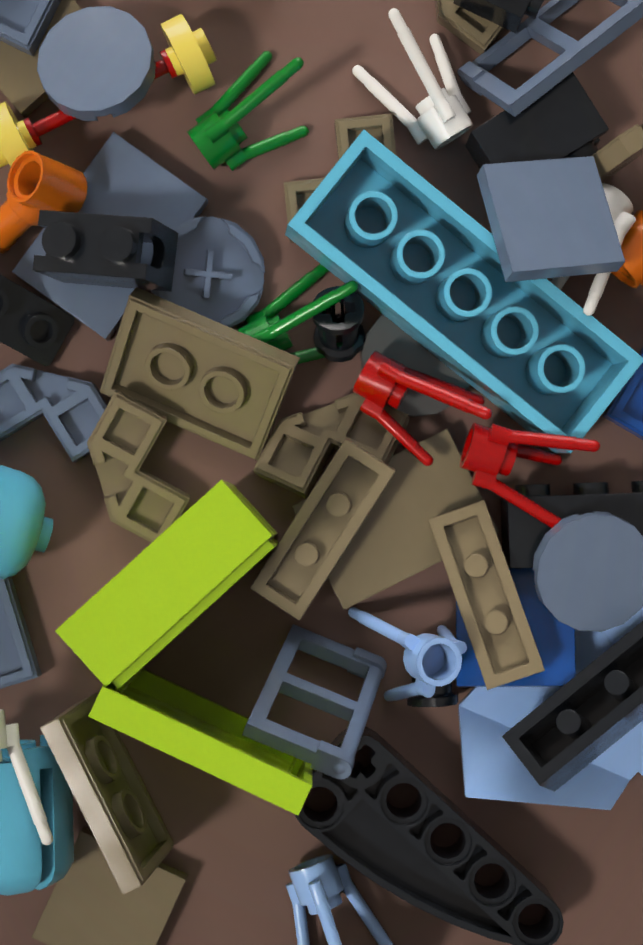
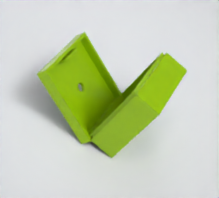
(146, 611)

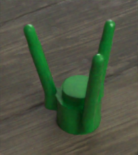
(218, 128)
(275, 330)

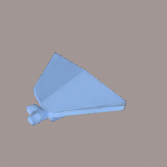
(497, 773)

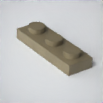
(323, 529)
(486, 595)

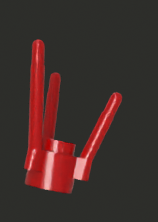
(388, 382)
(495, 450)

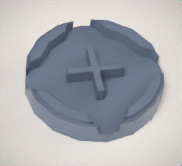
(96, 63)
(216, 270)
(590, 571)

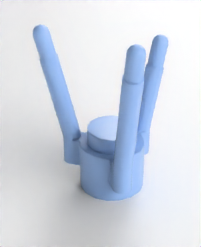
(426, 657)
(318, 887)

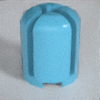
(23, 857)

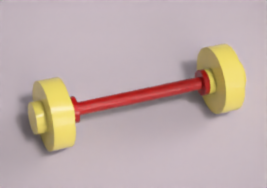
(187, 54)

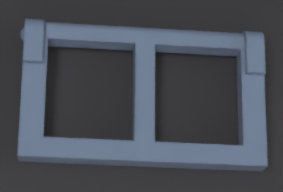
(571, 52)
(320, 754)

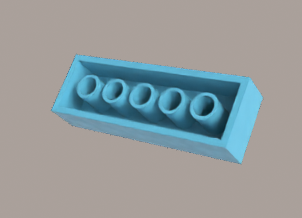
(446, 289)

